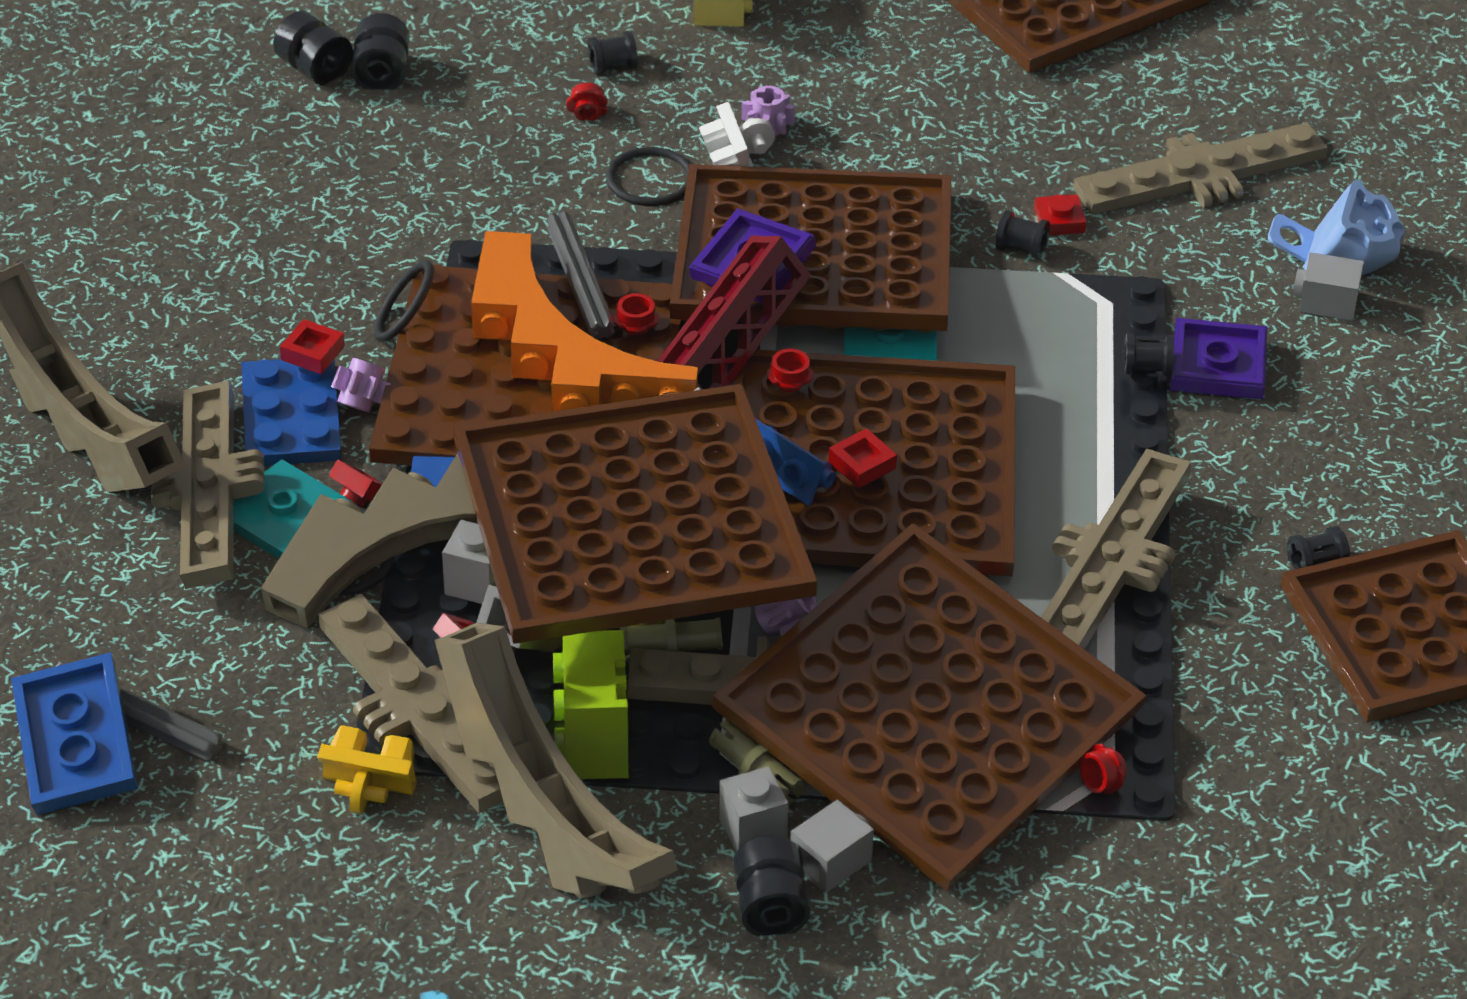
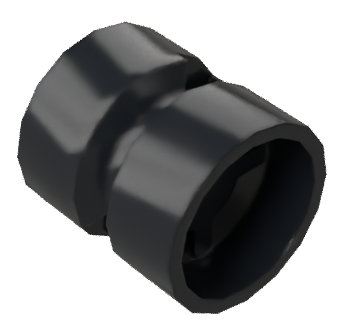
(313, 47)
(380, 52)
(771, 886)

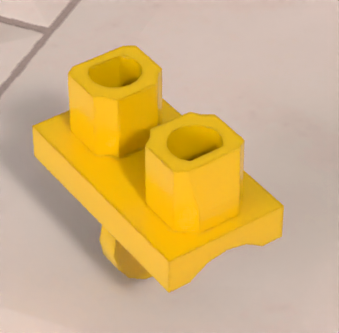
(365, 774)

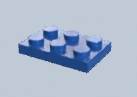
(290, 412)
(74, 733)

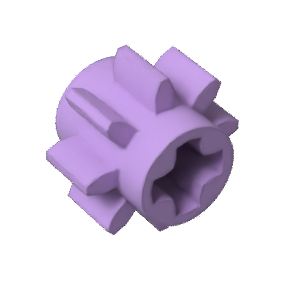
(772, 105)
(360, 384)
(783, 615)

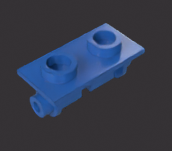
(795, 467)

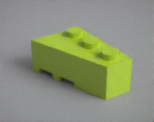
(592, 704)

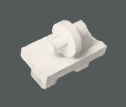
(732, 144)

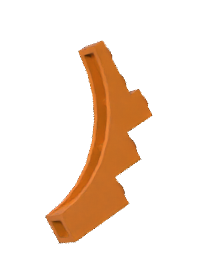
(548, 346)

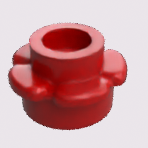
(587, 101)
(636, 314)
(790, 370)
(1103, 769)

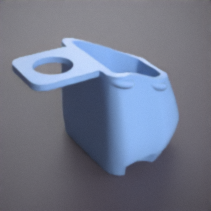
(1355, 228)

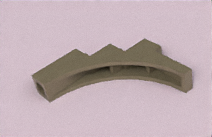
(50, 376)
(343, 543)
(540, 790)

